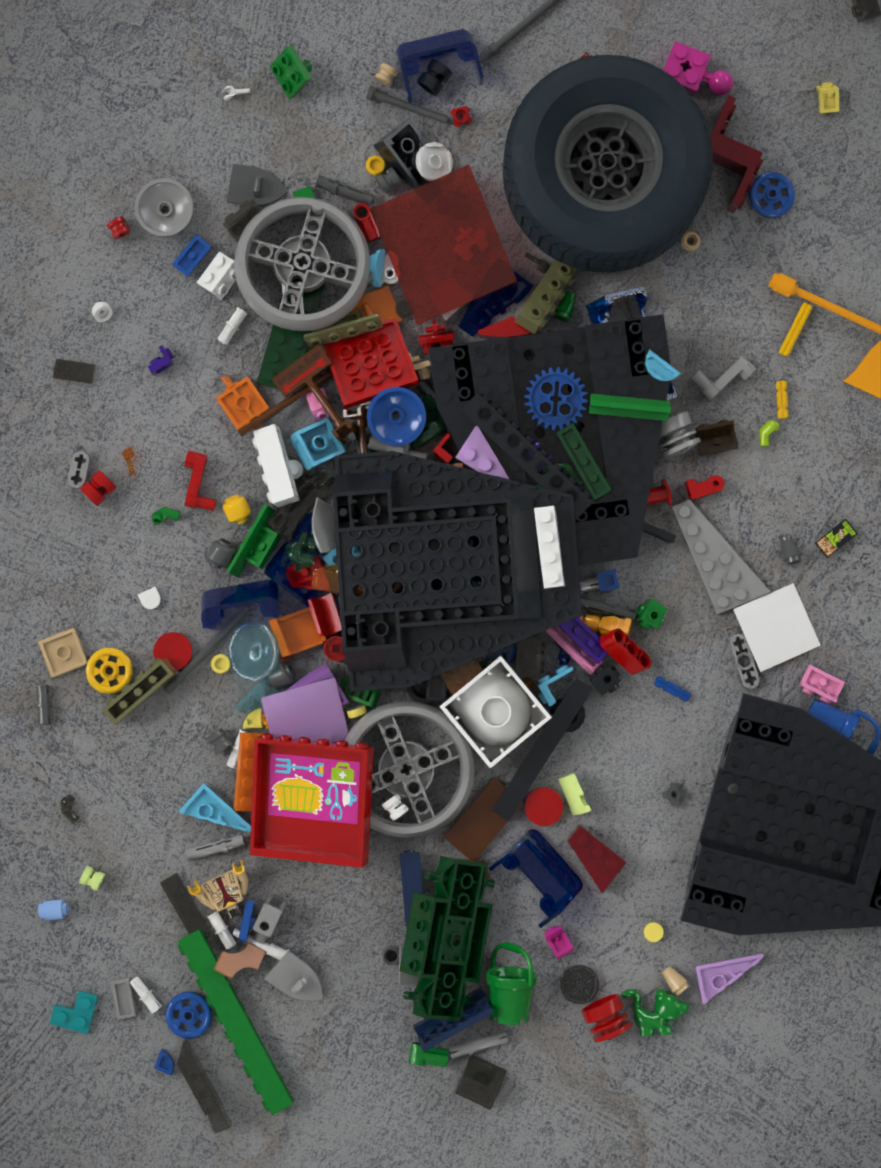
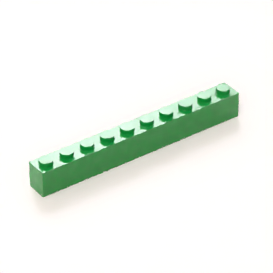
(236, 1022)

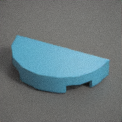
(376, 266)
(659, 368)

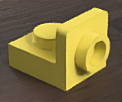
(828, 97)

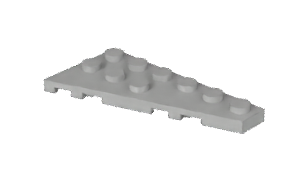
(721, 569)

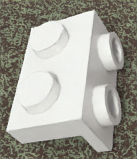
(218, 276)

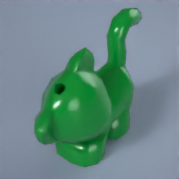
(666, 1009)

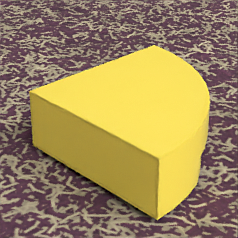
(254, 719)

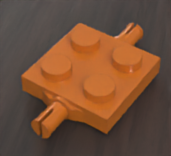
(241, 401)

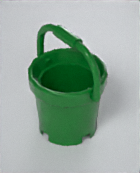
(510, 988)

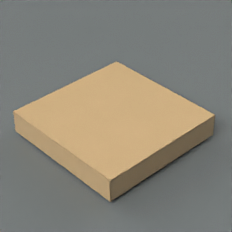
(63, 652)

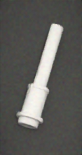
(272, 950)

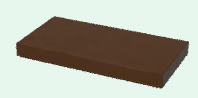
(479, 823)

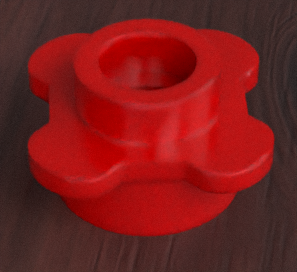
(461, 111)

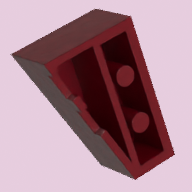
(596, 857)

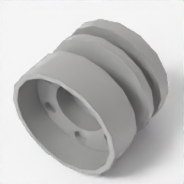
(676, 435)

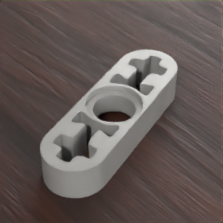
(754, 673)

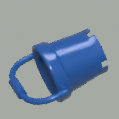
(842, 721)

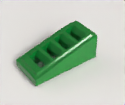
(373, 699)

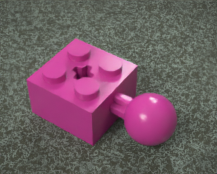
(696, 63)

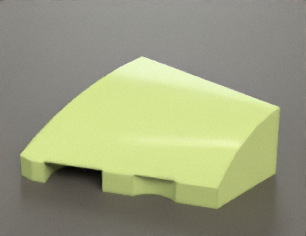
(574, 794)

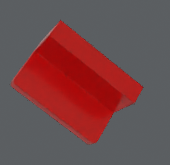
(440, 453)
(326, 614)

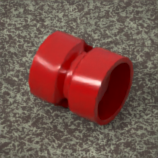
(98, 487)
(333, 649)

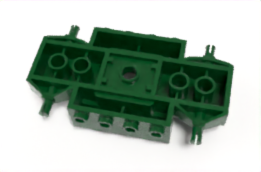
(447, 938)

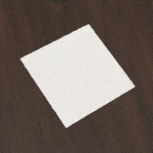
(776, 627)

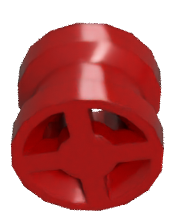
(118, 228)

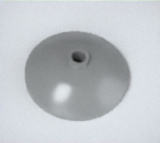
(162, 194)

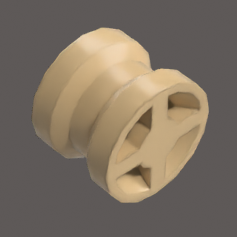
(386, 75)

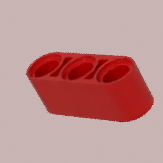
(625, 651)

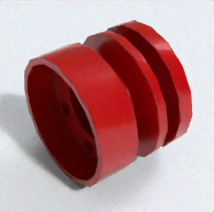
(608, 1022)

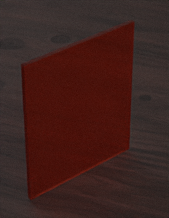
(443, 245)

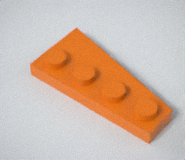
(244, 773)

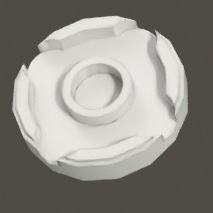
(433, 161)

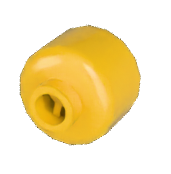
(236, 509)

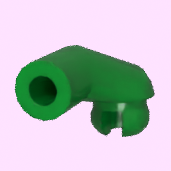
(163, 514)

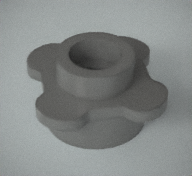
(673, 789)

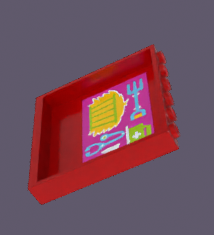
(311, 800)

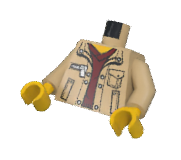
(223, 890)

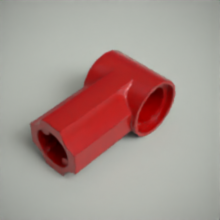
(367, 224)

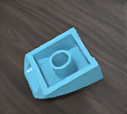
(317, 444)

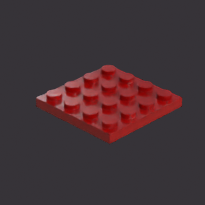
(370, 363)

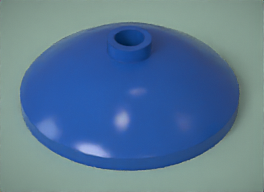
(396, 430)

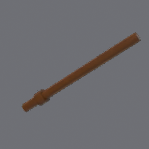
(256, 422)

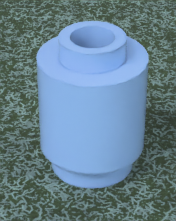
(53, 910)

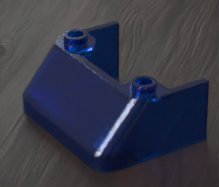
(412, 52)
(545, 870)

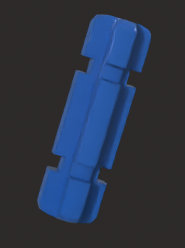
(672, 689)

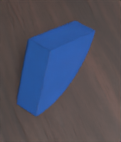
(164, 1063)

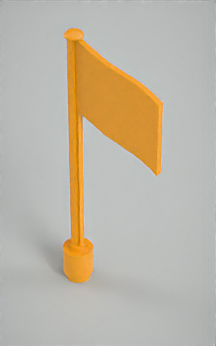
(868, 373)

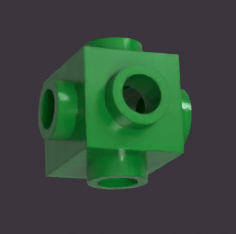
(650, 614)

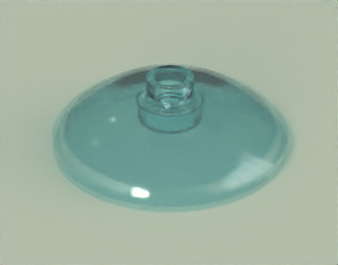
(245, 651)

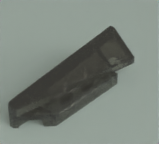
(203, 1088)

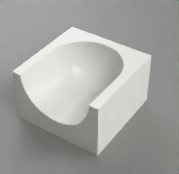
(495, 711)

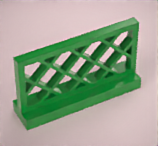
(629, 407)

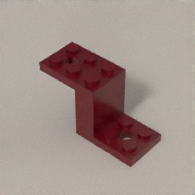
(734, 155)

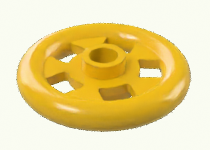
(92, 671)

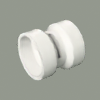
(394, 802)

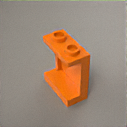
(296, 632)

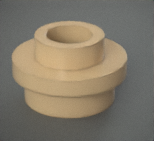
(692, 235)

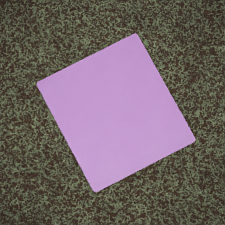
(307, 712)

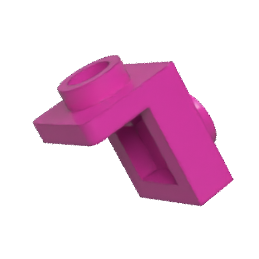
(558, 941)

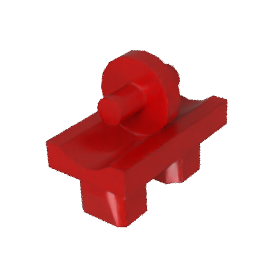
(427, 340)

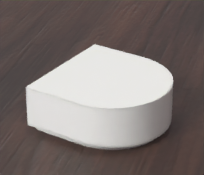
(150, 599)

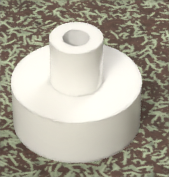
(101, 311)

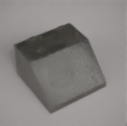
(480, 1081)

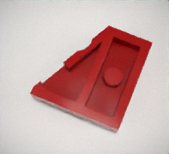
(305, 577)

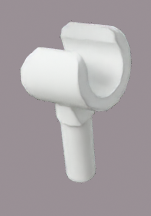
(229, 89)

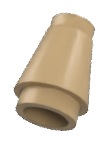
(675, 981)

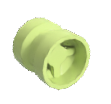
(96, 880)

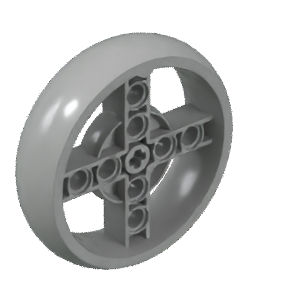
(317, 213)
(424, 776)

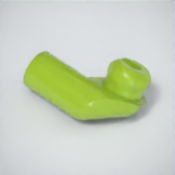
(764, 432)

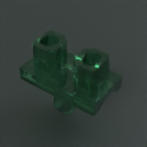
(299, 551)

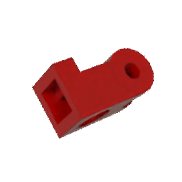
(710, 486)

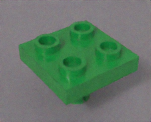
(291, 71)

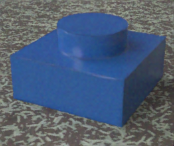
(607, 580)

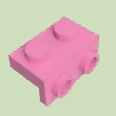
(822, 684)

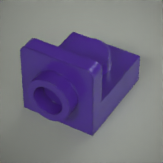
(160, 364)

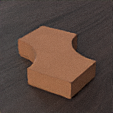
(230, 963)

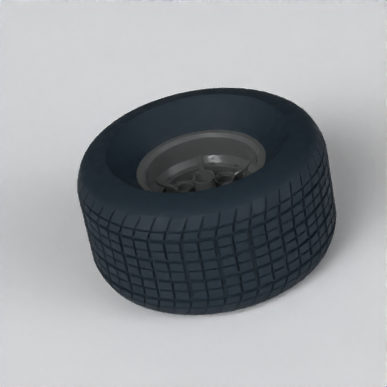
(636, 106)

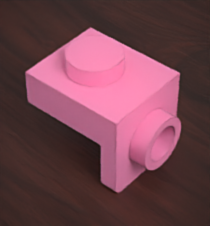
(316, 408)

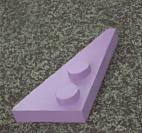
(479, 455)
(716, 975)

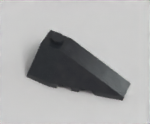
(399, 151)

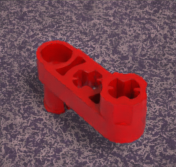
(197, 462)

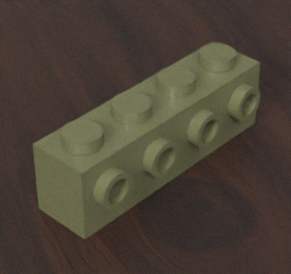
(545, 296)
(142, 689)

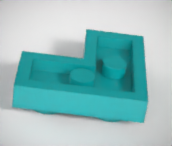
(80, 1017)

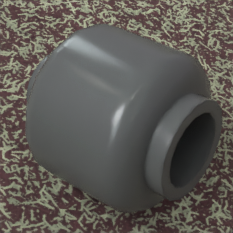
(221, 553)
(281, 676)

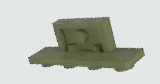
(347, 327)

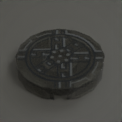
(579, 984)

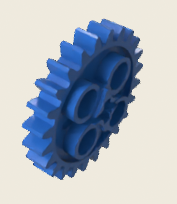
(537, 397)

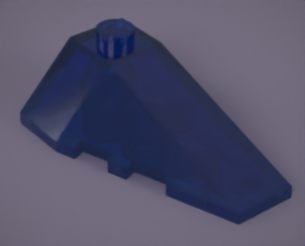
(487, 307)

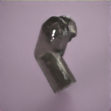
(66, 808)

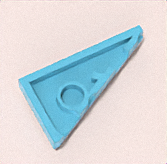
(209, 806)

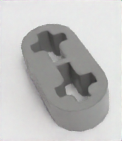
(74, 469)

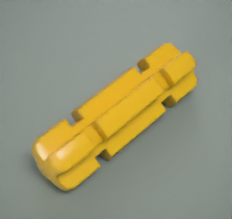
(782, 399)

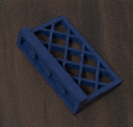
(432, 1031)

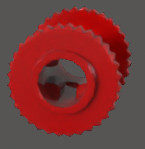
(660, 494)

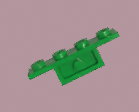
(257, 544)

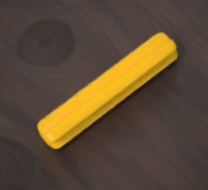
(795, 329)

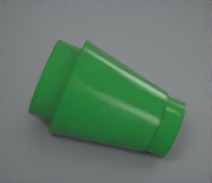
(565, 308)

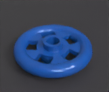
(764, 180)
(174, 1023)

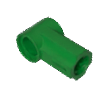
(433, 1056)

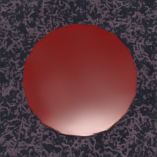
(174, 648)
(543, 806)

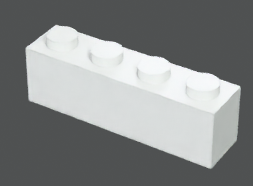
(275, 466)
(549, 547)

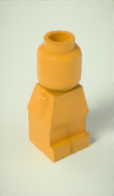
(607, 624)

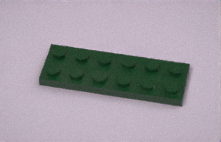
(287, 345)

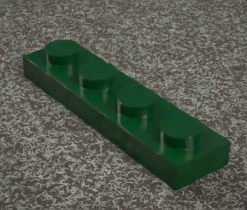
(584, 462)

